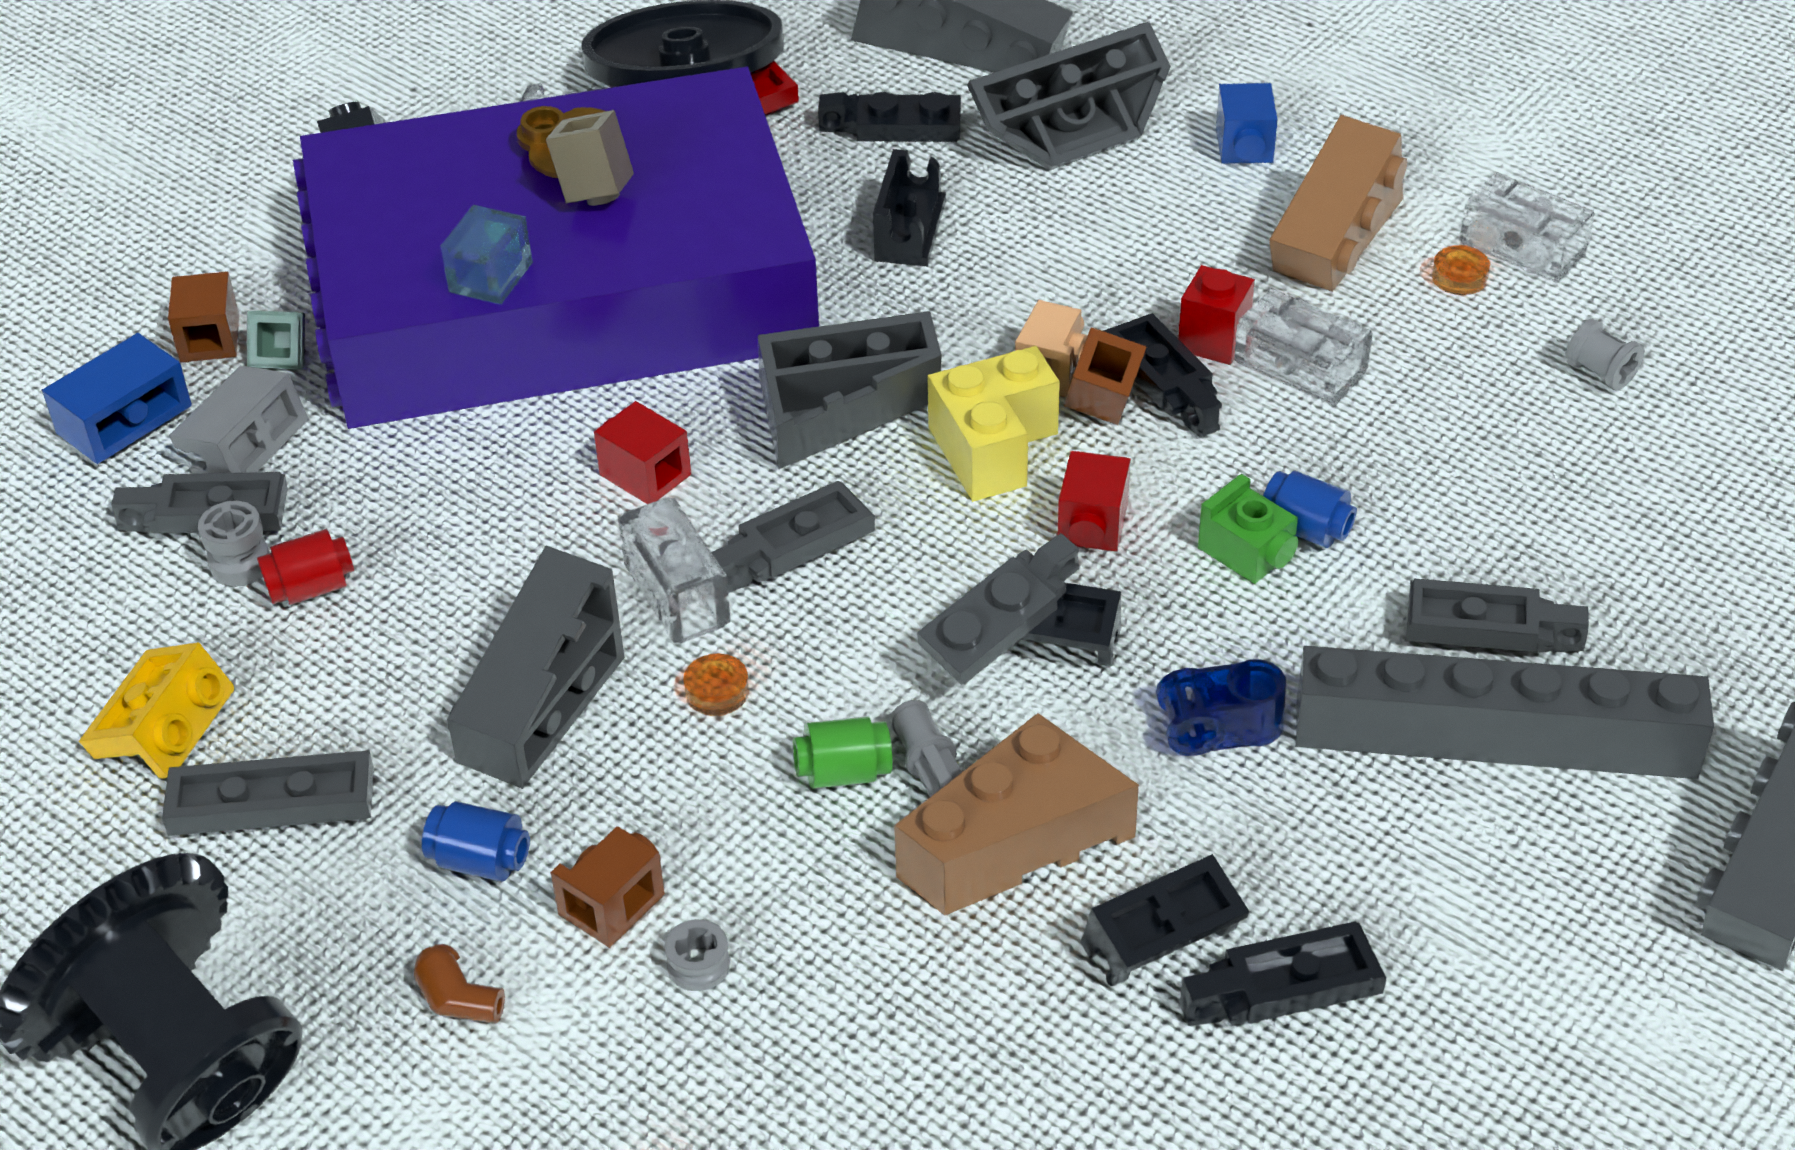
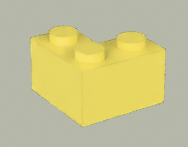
(988, 416)

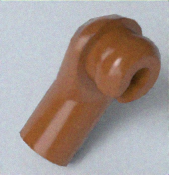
(448, 990)

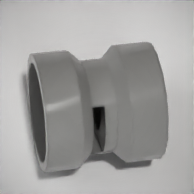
(229, 535)

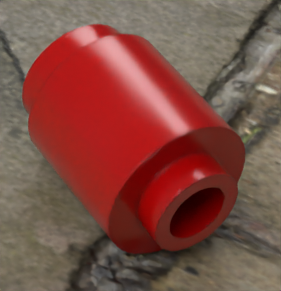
(305, 567)

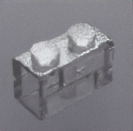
(1526, 227)
(1303, 346)
(674, 570)

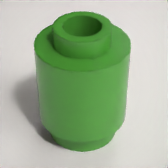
(843, 752)

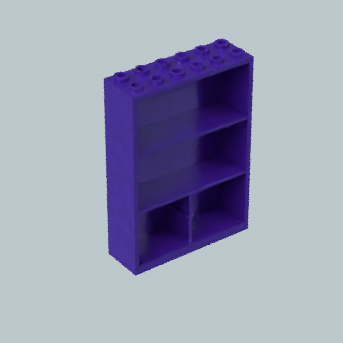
(617, 291)

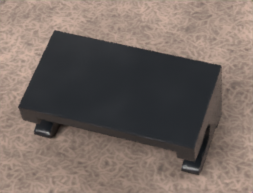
(907, 212)
(1084, 620)
(1163, 917)

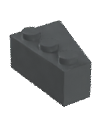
(843, 380)
(539, 668)

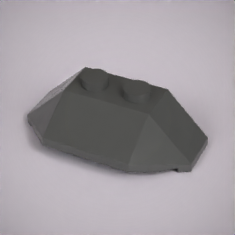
(1076, 97)

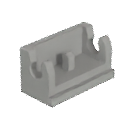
(242, 422)

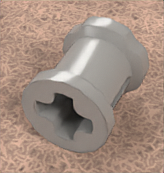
(1604, 354)

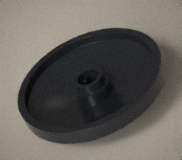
(682, 41)

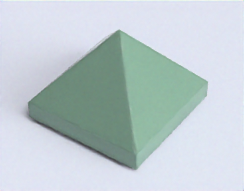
(275, 339)

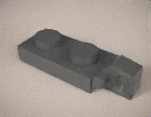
(183, 498)
(794, 535)
(1000, 609)
(1493, 617)

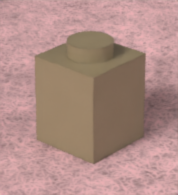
(590, 158)

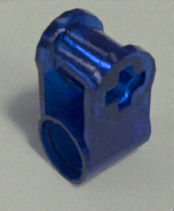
(1227, 706)

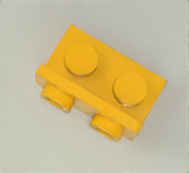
(160, 708)

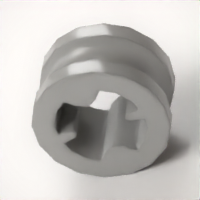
(700, 974)

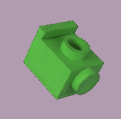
(1247, 530)

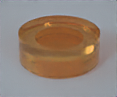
(1460, 270)
(716, 684)

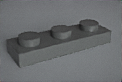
(268, 793)

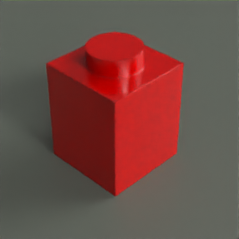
(1212, 312)
(642, 452)
(1094, 500)

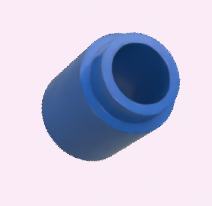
(1321, 507)
(475, 840)

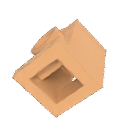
(1058, 336)

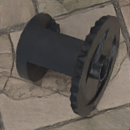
(124, 972)

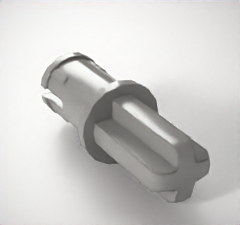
(928, 752)

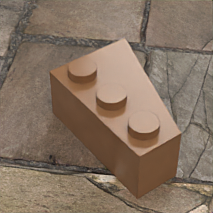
(1340, 204)
(1010, 813)

